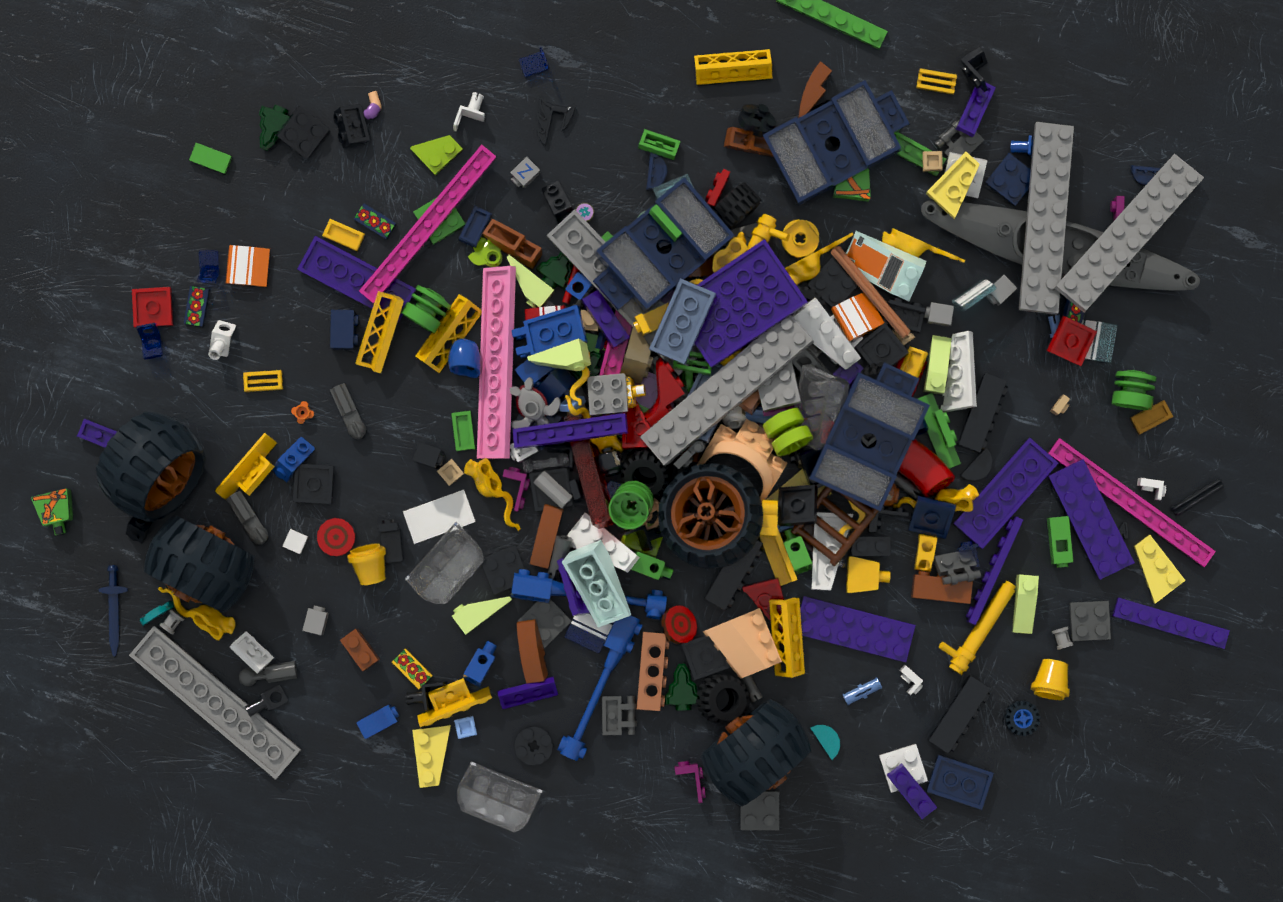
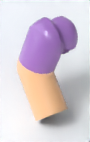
(375, 106)

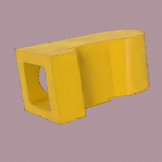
(770, 518)
(925, 552)

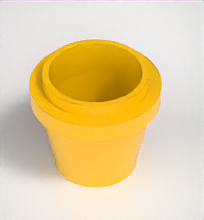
(368, 563)
(1051, 680)

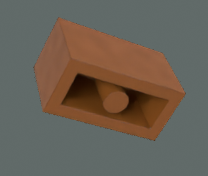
(360, 649)

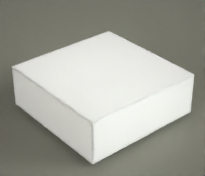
(295, 541)

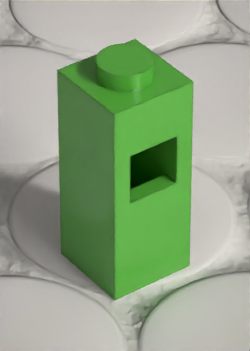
(1060, 541)

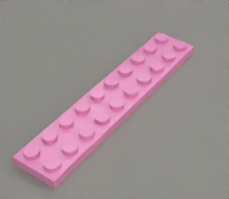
(496, 363)

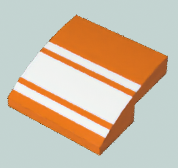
(247, 266)
(857, 316)

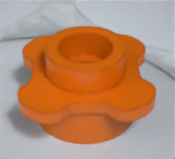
(302, 417)

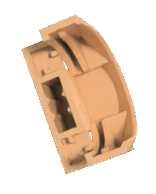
(752, 445)

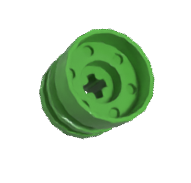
(426, 309)
(1134, 390)
(628, 514)

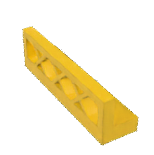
(733, 69)
(447, 330)
(386, 334)
(778, 558)
(791, 637)

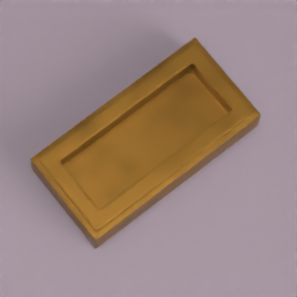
(1150, 418)

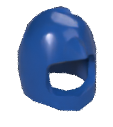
(463, 354)

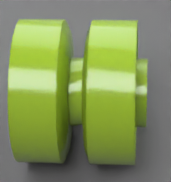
(787, 431)

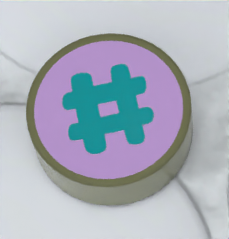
(585, 211)

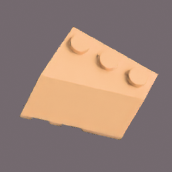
(745, 643)

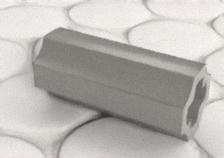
(553, 489)

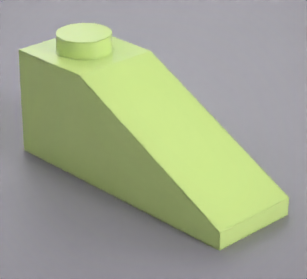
(533, 288)
(568, 356)
(937, 365)
(1025, 603)
(473, 614)

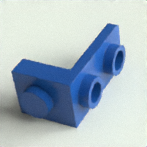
(292, 459)
(378, 721)

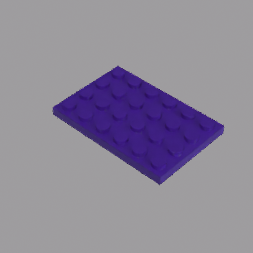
(749, 300)

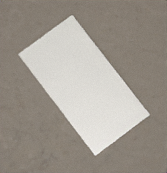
(438, 516)

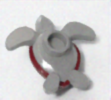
(532, 405)

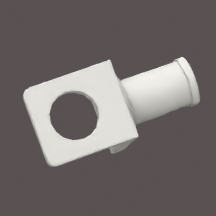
(471, 111)
(220, 340)

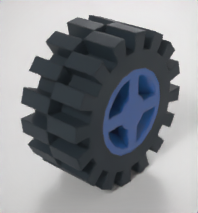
(1026, 722)

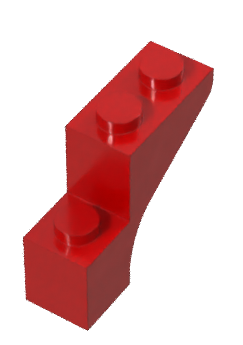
(668, 390)

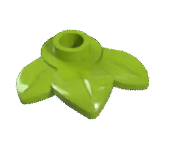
(483, 252)

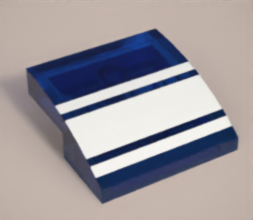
(586, 632)

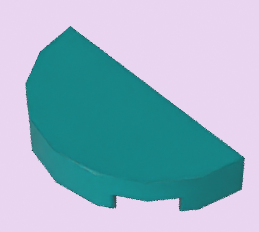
(157, 612)
(828, 739)

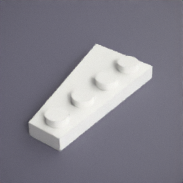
(826, 334)
(960, 386)
(585, 533)
(822, 570)

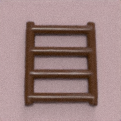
(846, 543)

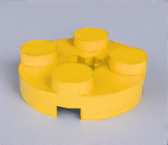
(804, 228)

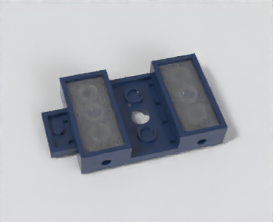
(864, 132)
(642, 272)
(888, 413)

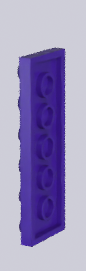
(347, 274)
(1006, 493)
(1091, 519)
(856, 629)

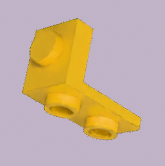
(650, 321)

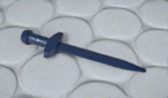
(113, 591)

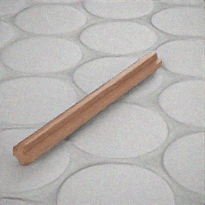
(870, 292)

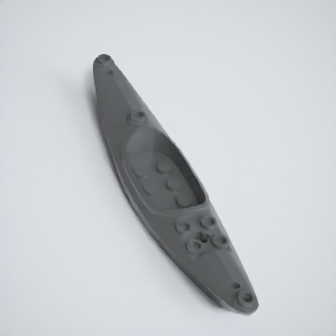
(1003, 234)

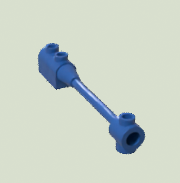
(541, 587)
(619, 643)

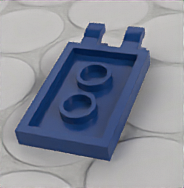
(550, 331)

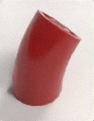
(925, 469)

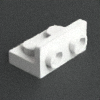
(251, 652)

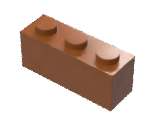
(932, 588)

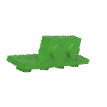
(939, 432)

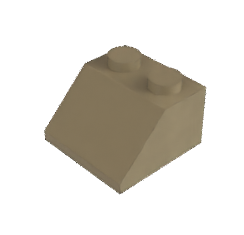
(637, 358)

